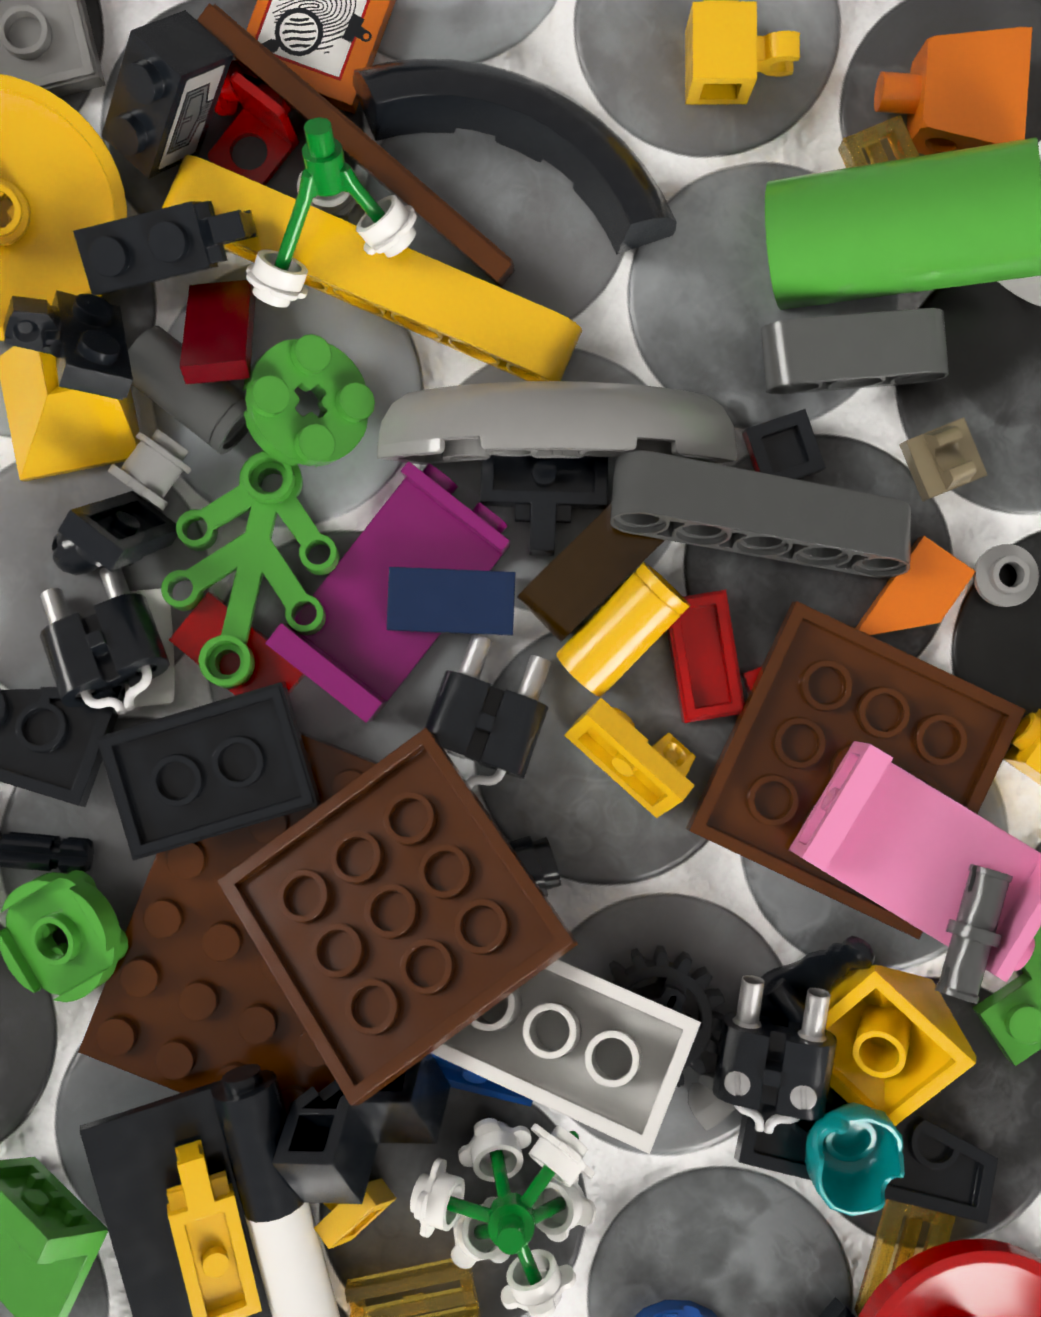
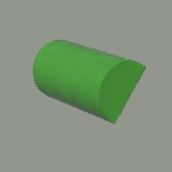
(905, 225)

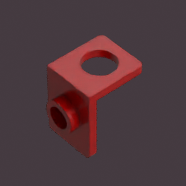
(262, 117)

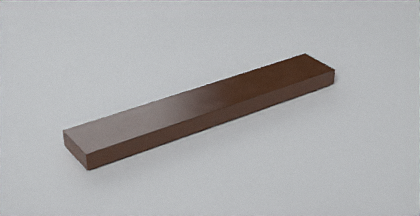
(359, 145)

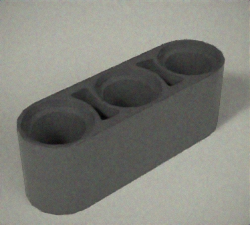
(854, 351)

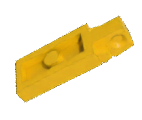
(210, 1239)

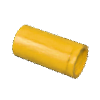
(622, 630)

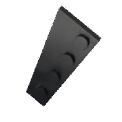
(938, 1166)

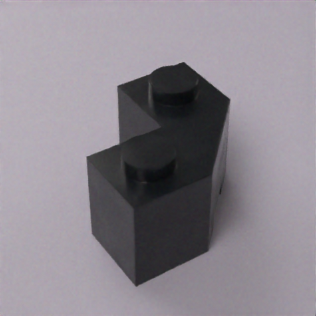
(332, 1145)

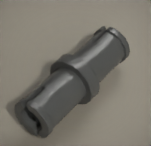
(973, 933)

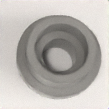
(988, 581)

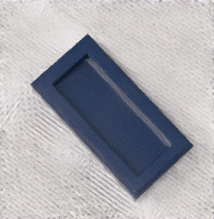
(451, 601)

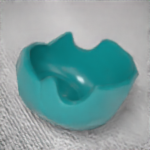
(854, 1158)

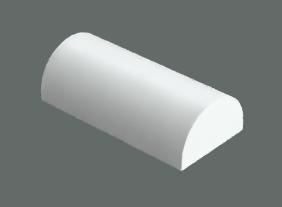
(582, 1051)

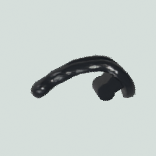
(788, 985)

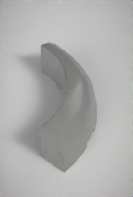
(553, 422)

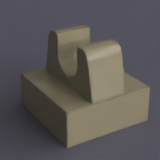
(943, 459)

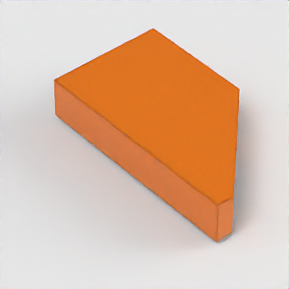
(919, 595)

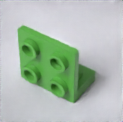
(44, 1241)

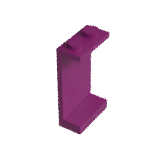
(414, 529)

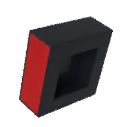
(784, 447)

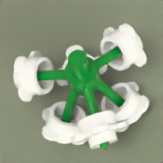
(507, 1222)

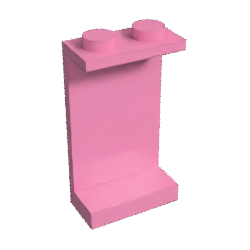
(914, 852)

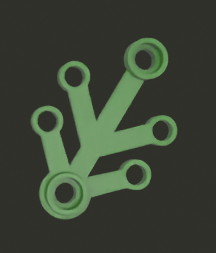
(250, 557)

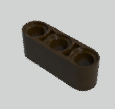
(585, 574)

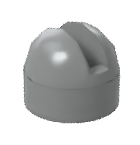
(705, 1105)

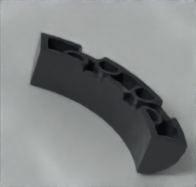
(527, 118)

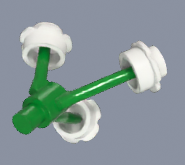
(333, 188)

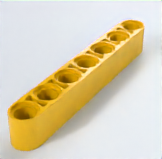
(400, 288)

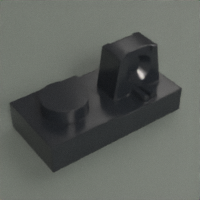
(118, 530)

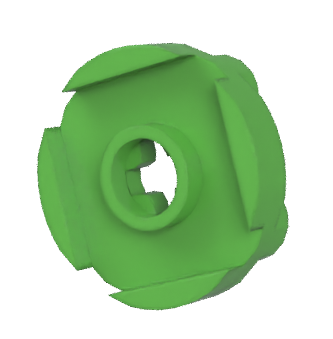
(341, 397)
(85, 918)

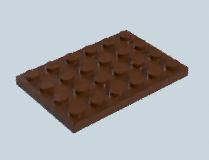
(192, 983)

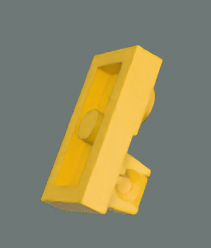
(647, 772)

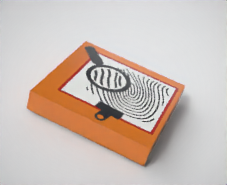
(323, 40)

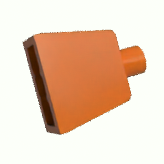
(962, 90)

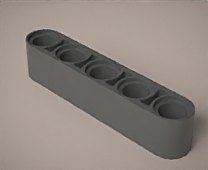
(760, 514)

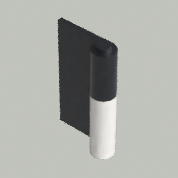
(239, 1132)

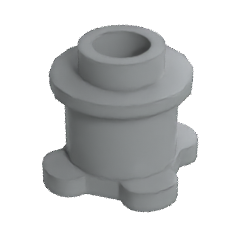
(153, 467)

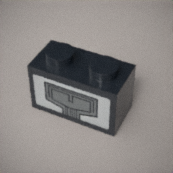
(166, 92)

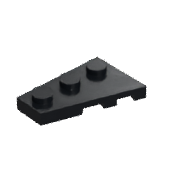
(52, 745)

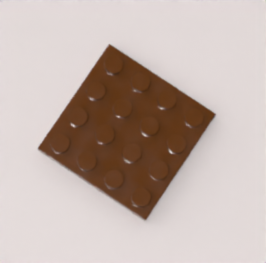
(806, 709)
(394, 916)

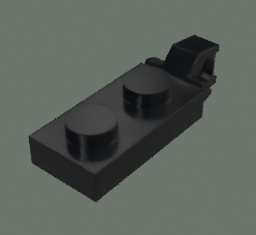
(159, 245)

